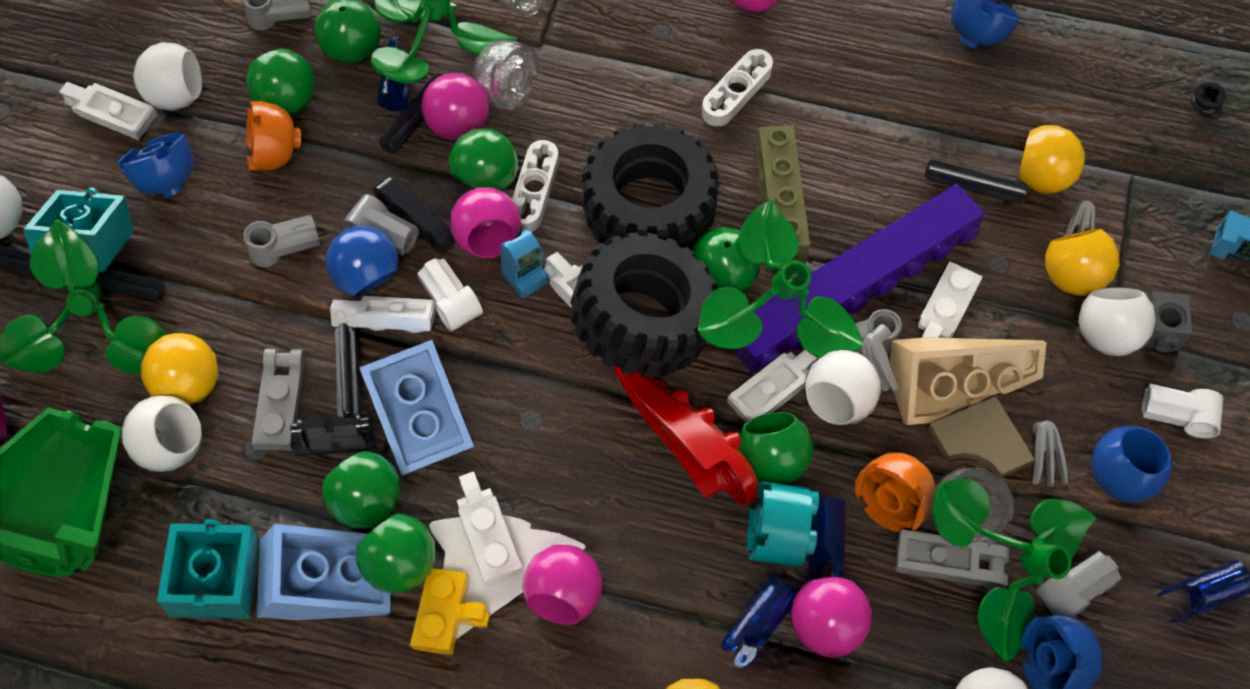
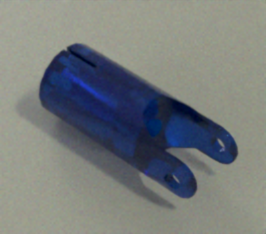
(392, 94)
(830, 543)
(1212, 588)
(759, 620)

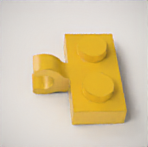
(443, 610)

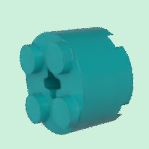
(781, 524)

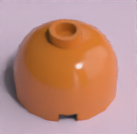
(270, 136)
(896, 491)

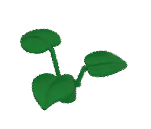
(405, 67)
(62, 260)
(728, 318)
(1059, 529)

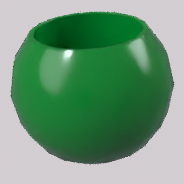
(347, 30)
(281, 79)
(484, 159)
(722, 256)
(776, 447)
(362, 490)
(396, 555)

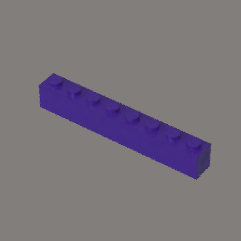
(870, 269)

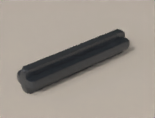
(405, 122)
(977, 181)
(347, 372)

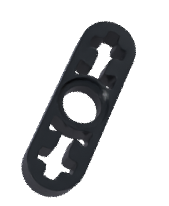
(406, 206)

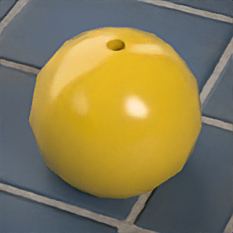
(1051, 159)
(1082, 262)
(180, 368)

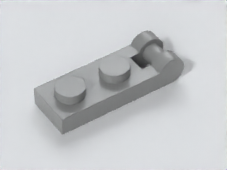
(278, 400)
(935, 558)

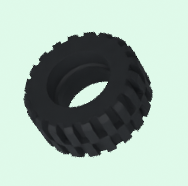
(650, 154)
(630, 338)

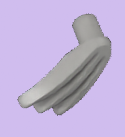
(1082, 217)
(877, 355)
(1049, 441)

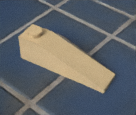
(957, 373)

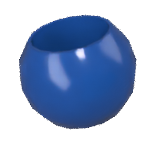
(361, 260)
(1131, 464)

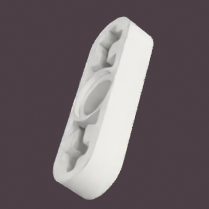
(741, 74)
(530, 172)

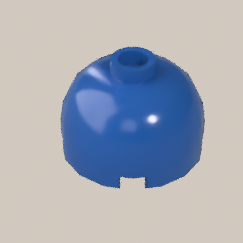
(983, 22)
(160, 165)
(1061, 653)

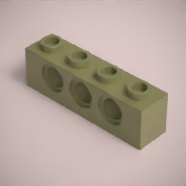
(781, 180)

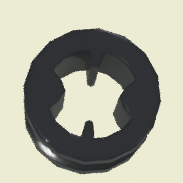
(1210, 89)

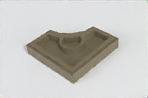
(982, 435)

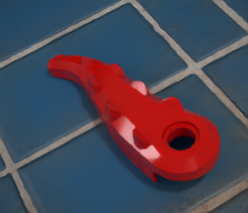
(693, 438)

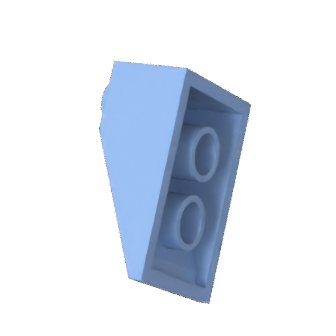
(416, 407)
(314, 576)

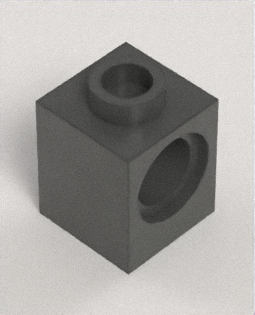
(1174, 311)

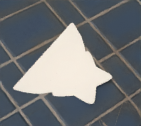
(460, 558)

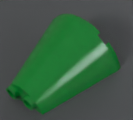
(55, 492)

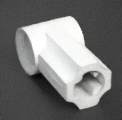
(454, 302)
(1196, 411)

